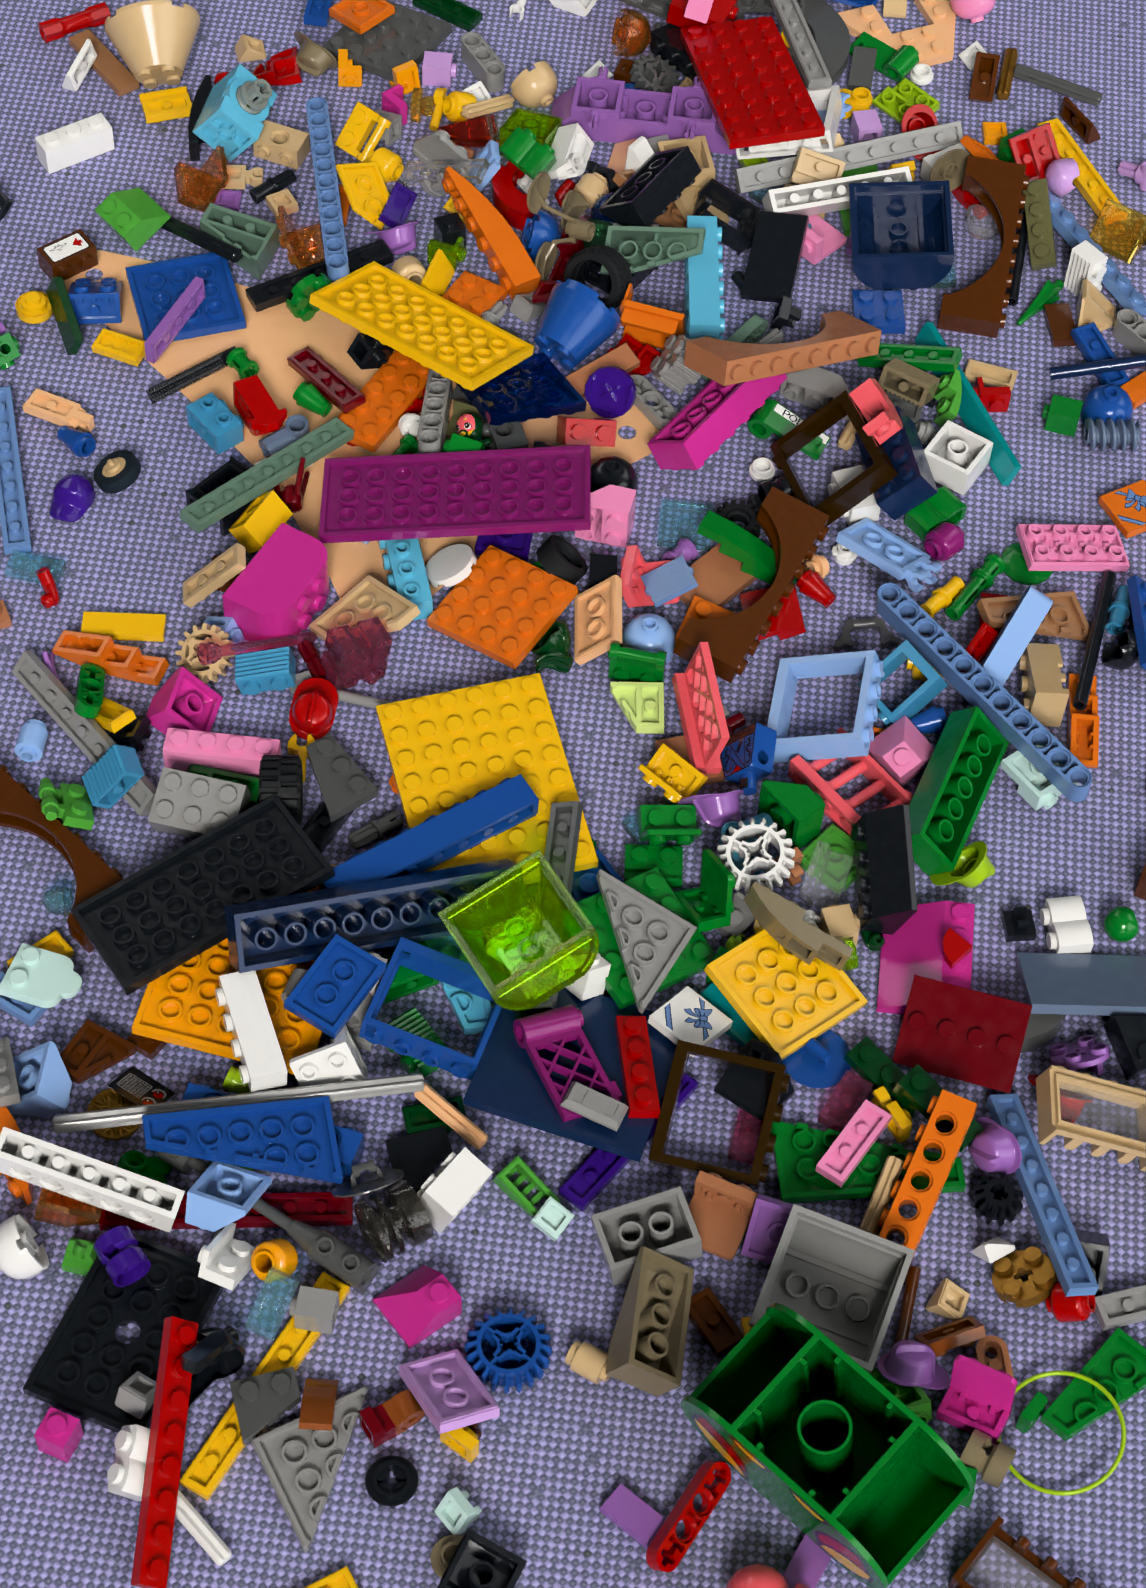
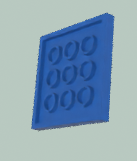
(161, 283)

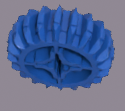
(524, 1367)

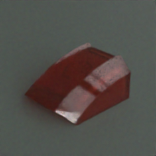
(473, 132)

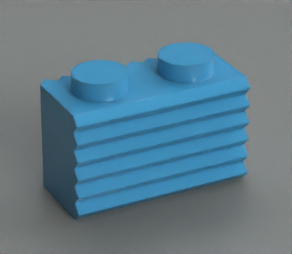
(265, 670)
(112, 776)

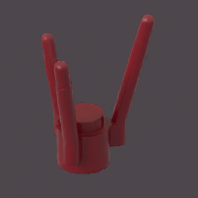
(293, 494)

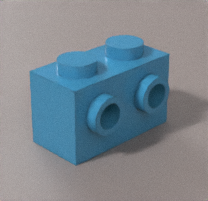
(215, 423)

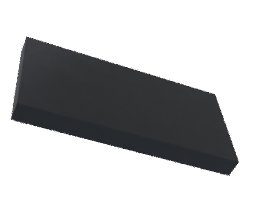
(774, 256)

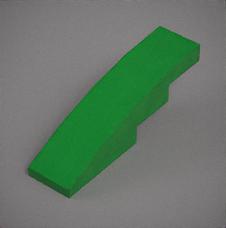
(740, 545)

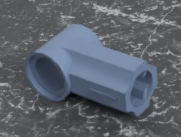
(294, 429)

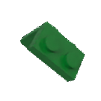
(712, 902)

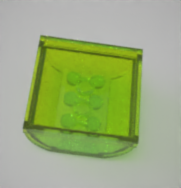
(523, 934)

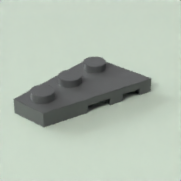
(339, 778)

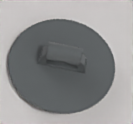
(368, 1182)

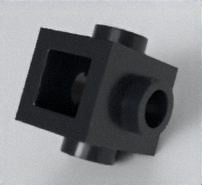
(369, 352)

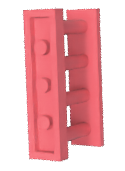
(840, 810)

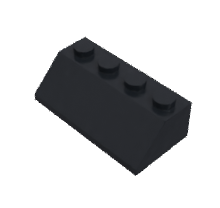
(652, 188)
(884, 869)

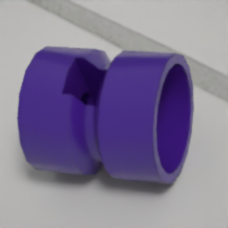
(122, 1256)

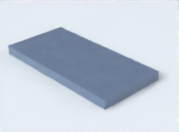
(1083, 983)

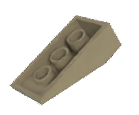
(652, 1325)

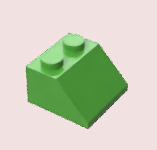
(132, 216)

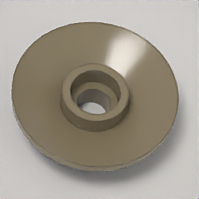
(950, 168)

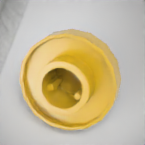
(33, 307)

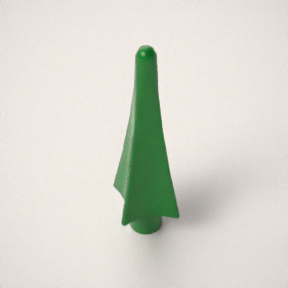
(1047, 295)

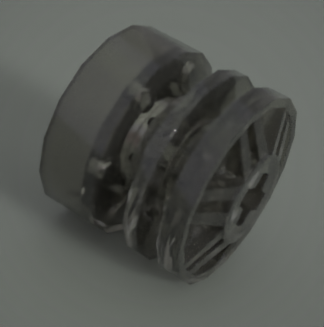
(389, 1223)

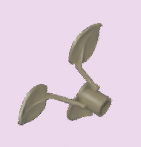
(572, 207)

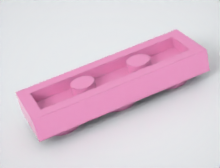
(853, 1143)

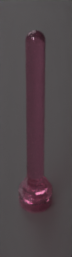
(210, 652)

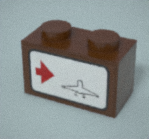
(67, 256)

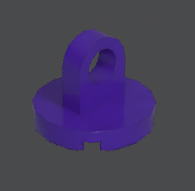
(610, 392)

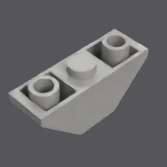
(813, 387)

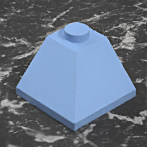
(41, 1082)
(223, 1195)

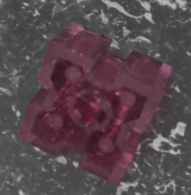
(356, 653)

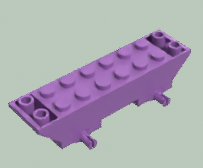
(620, 114)

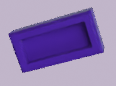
(397, 206)

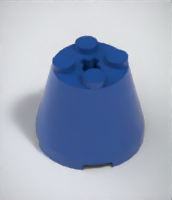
(574, 323)

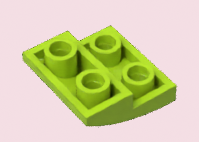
(901, 97)

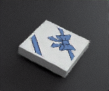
(690, 1019)

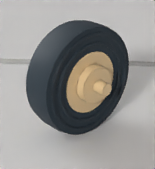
(117, 471)

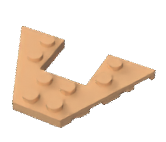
(931, 41)

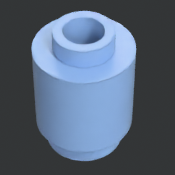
(31, 740)

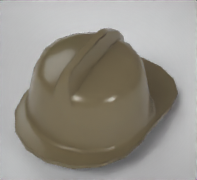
(313, 57)

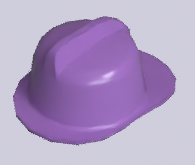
(399, 239)
(716, 808)
(995, 1148)
(913, 1365)

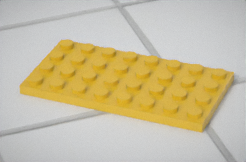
(422, 325)

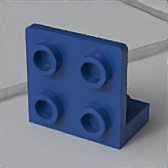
(96, 300)

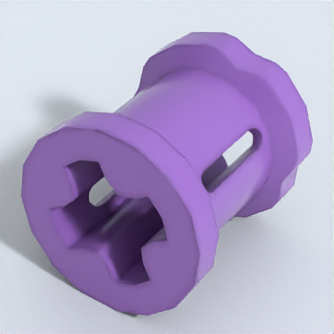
(685, 548)

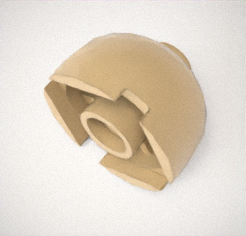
(535, 87)

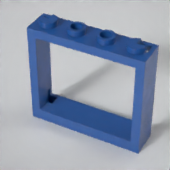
(442, 968)

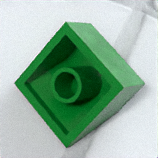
(793, 809)

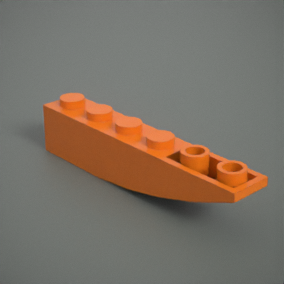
(493, 236)

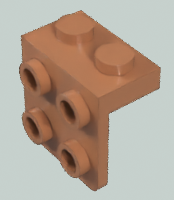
(721, 1213)

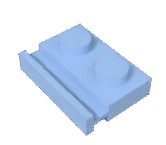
(492, 155)

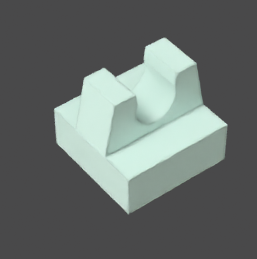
(457, 1511)

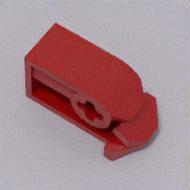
(257, 406)

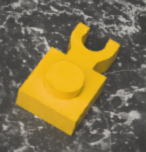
(901, 1121)

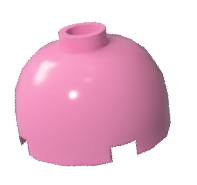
(972, 9)

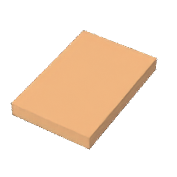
(597, 619)

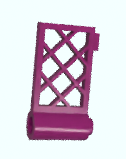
(556, 1028)

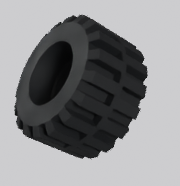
(283, 777)

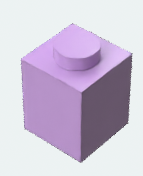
(438, 69)
(865, 125)

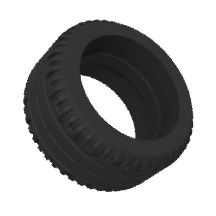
(614, 264)

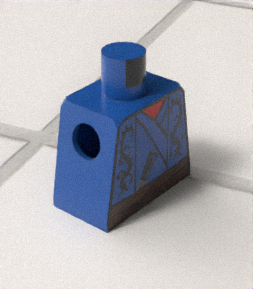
(749, 756)

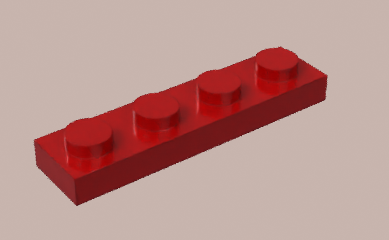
(637, 1067)

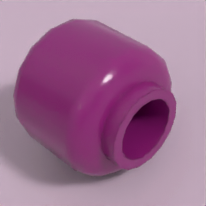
(944, 541)

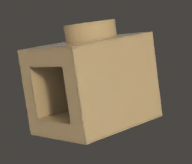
(840, 922)

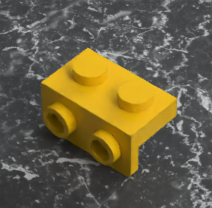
(673, 774)

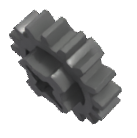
(654, 74)

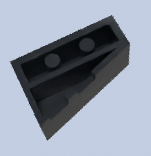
(1128, 1041)

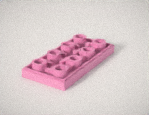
(1072, 547)

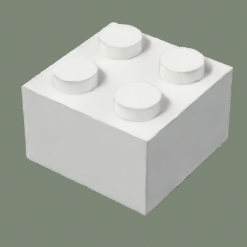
(957, 457)
(452, 1187)

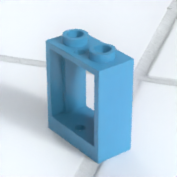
(921, 696)

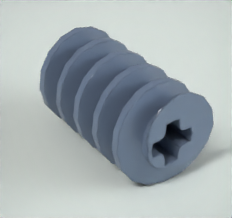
(1111, 433)

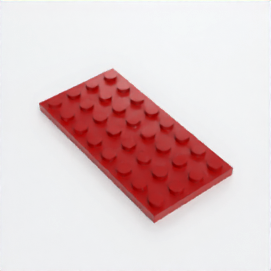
(751, 82)

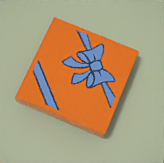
(1127, 508)

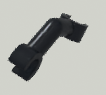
(605, 172)

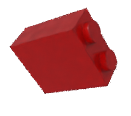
(720, 12)

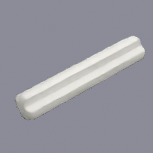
(202, 1531)

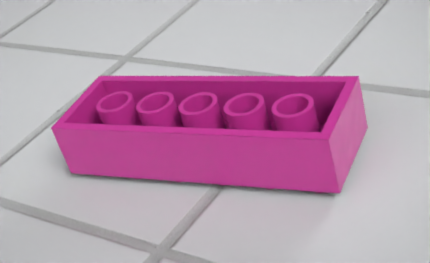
(709, 421)

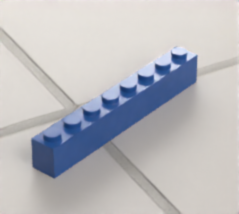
(441, 835)

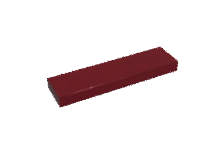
(326, 380)

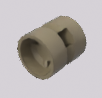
(987, 1457)

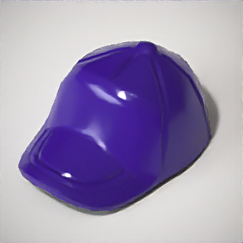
(71, 498)

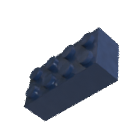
(914, 478)

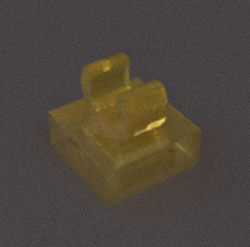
(420, 105)

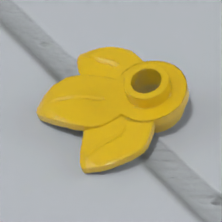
(859, 98)

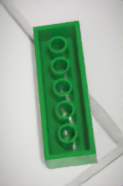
(954, 789)

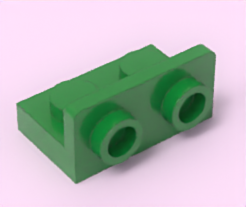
(668, 823)

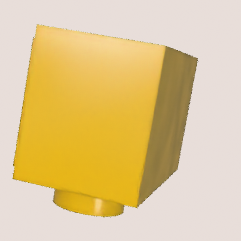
(260, 521)

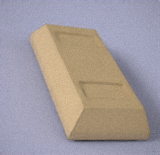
(991, 374)

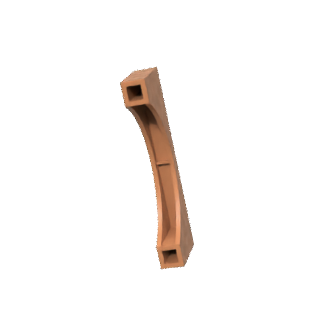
(730, 363)

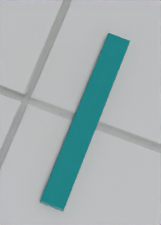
(975, 414)

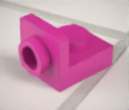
(393, 102)

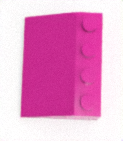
(918, 951)

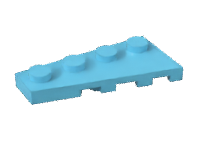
(468, 1008)

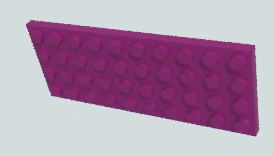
(456, 494)

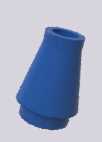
(77, 441)
(931, 720)

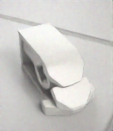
(572, 152)

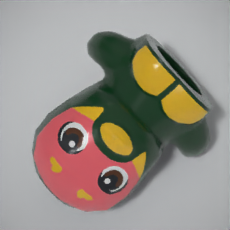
(471, 426)

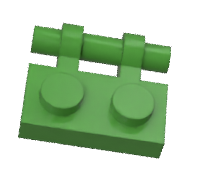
(67, 802)

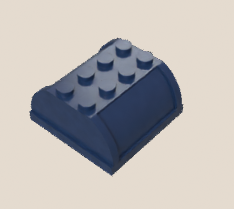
(901, 233)

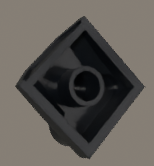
(481, 1565)

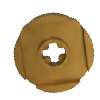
(1020, 1263)

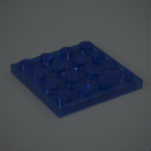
(525, 393)

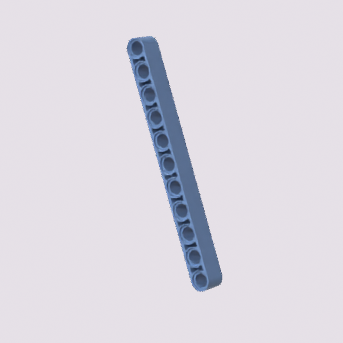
(327, 189)
(988, 700)

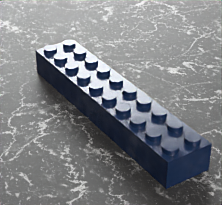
(365, 913)

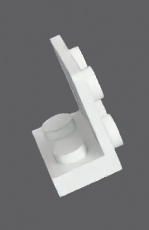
(330, 1064)

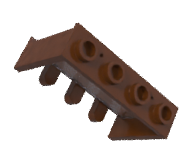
(1008, 1563)

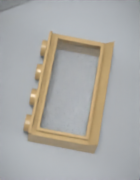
(1092, 1112)

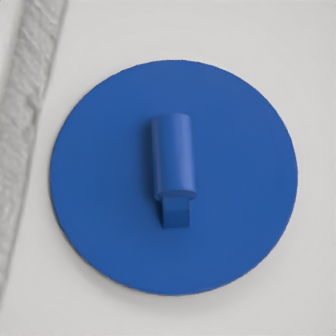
(819, 1061)

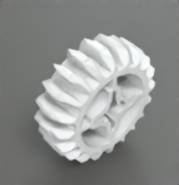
(765, 835)

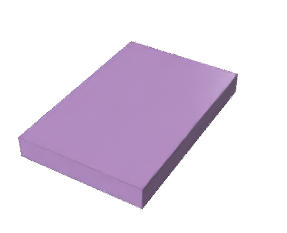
(449, 1391)

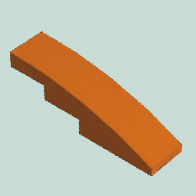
(115, 659)
(1083, 725)

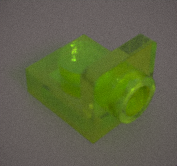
(454, 253)

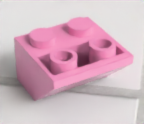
(611, 516)

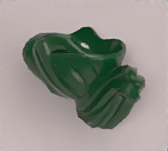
(554, 649)

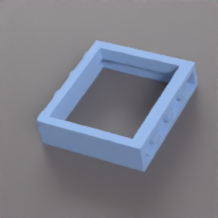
(829, 745)

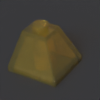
(1120, 231)

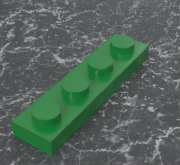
(920, 356)

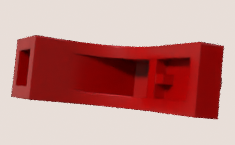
(507, 198)

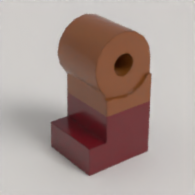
(390, 1418)

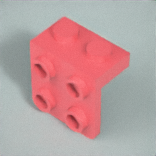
(633, 588)

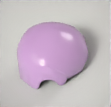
(1061, 175)

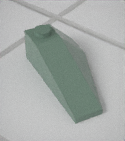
(654, 246)

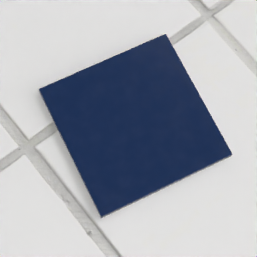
(512, 1088)

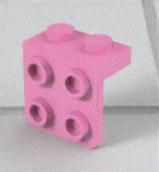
(821, 240)

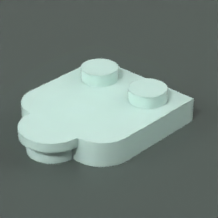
(40, 977)

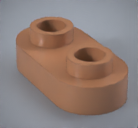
(999, 1349)

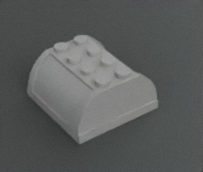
(837, 1281)

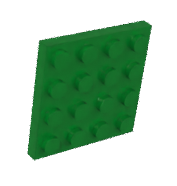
(691, 961)

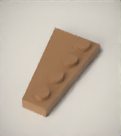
(1063, 619)

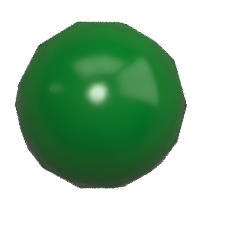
(1121, 924)

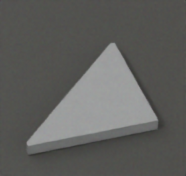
(646, 936)
(306, 1464)

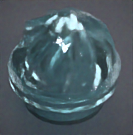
(58, 900)

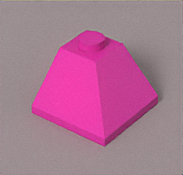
(184, 704)
(419, 1304)

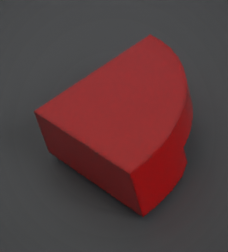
(954, 948)

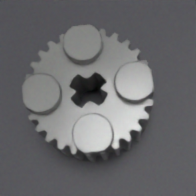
(670, 366)

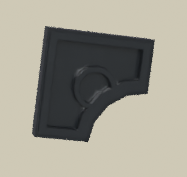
(419, 1154)

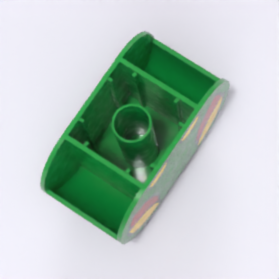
(829, 1446)

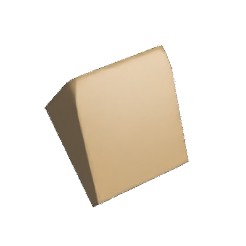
(894, 8)
(249, 49)

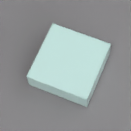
(552, 1218)

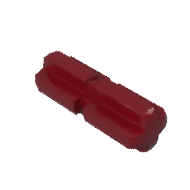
(312, 658)

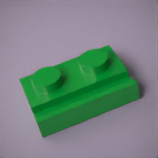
(646, 857)

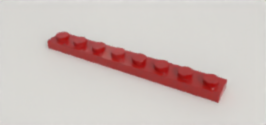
(164, 1456)

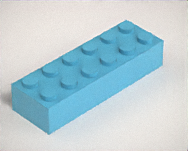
(703, 284)

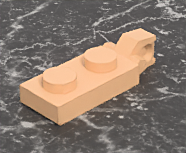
(58, 411)

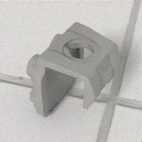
(437, 147)

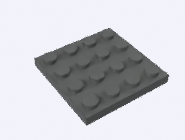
(391, 42)

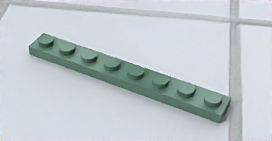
(265, 475)

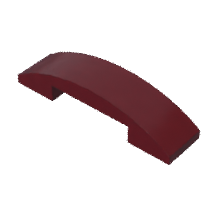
(566, 250)

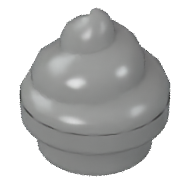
(925, 431)

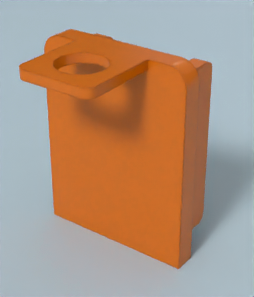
(649, 323)

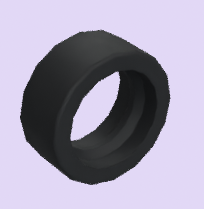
(561, 559)

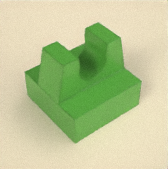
(79, 1256)

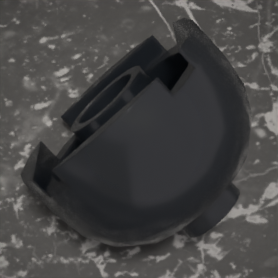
(613, 471)

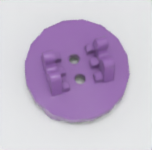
(1080, 1054)

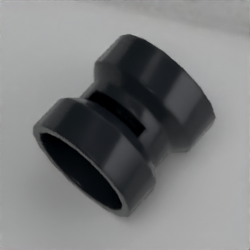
(780, 483)

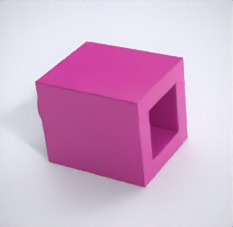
(59, 1434)

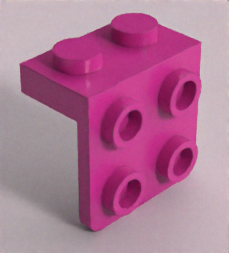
(978, 1398)

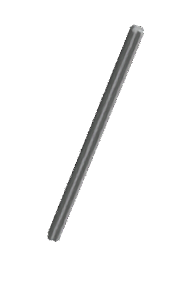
(336, 1091)

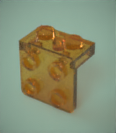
(200, 187)
(303, 245)

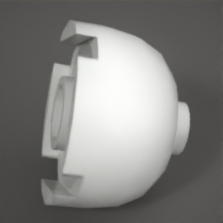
(19, 1251)

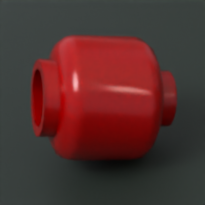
(1069, 1308)

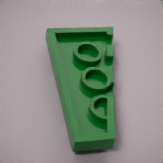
(1117, 1367)

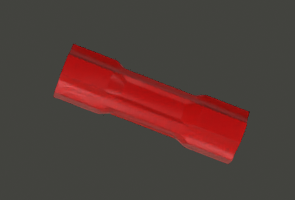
(59, 27)

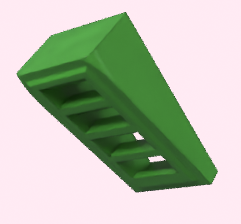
(527, 1174)

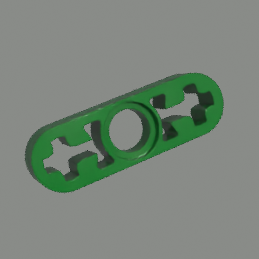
(89, 690)

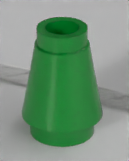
(311, 399)

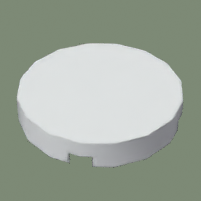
(450, 565)

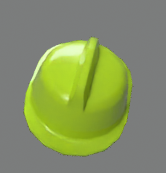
(970, 869)

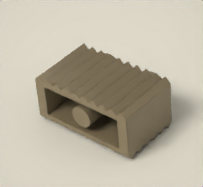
(908, 382)

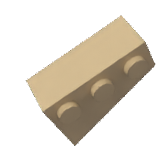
(1043, 683)

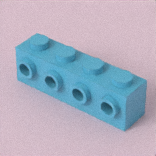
(407, 573)

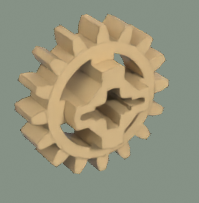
(189, 657)

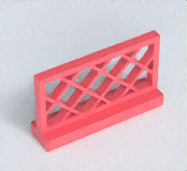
(701, 711)

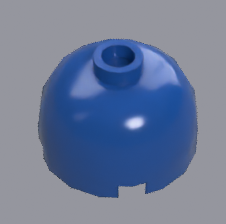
(538, 230)
(1107, 402)

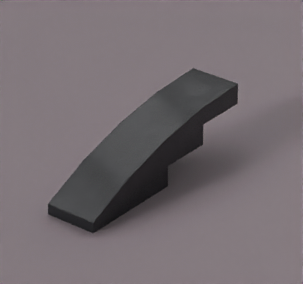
(197, 106)

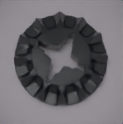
(379, 1473)

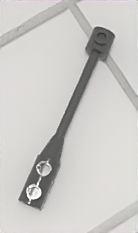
(319, 1244)

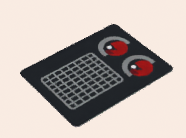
(140, 1088)

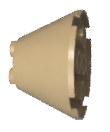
(154, 39)

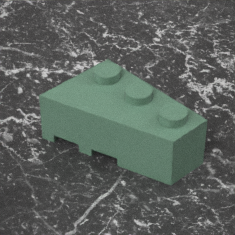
(252, 235)

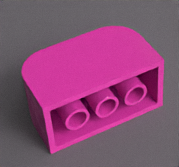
(280, 586)

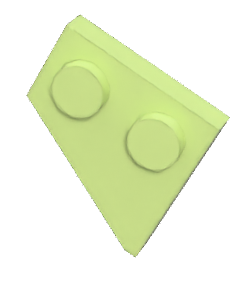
(641, 704)

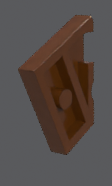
(94, 1051)

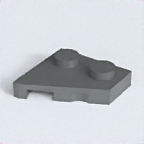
(263, 1399)

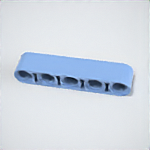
(1016, 634)

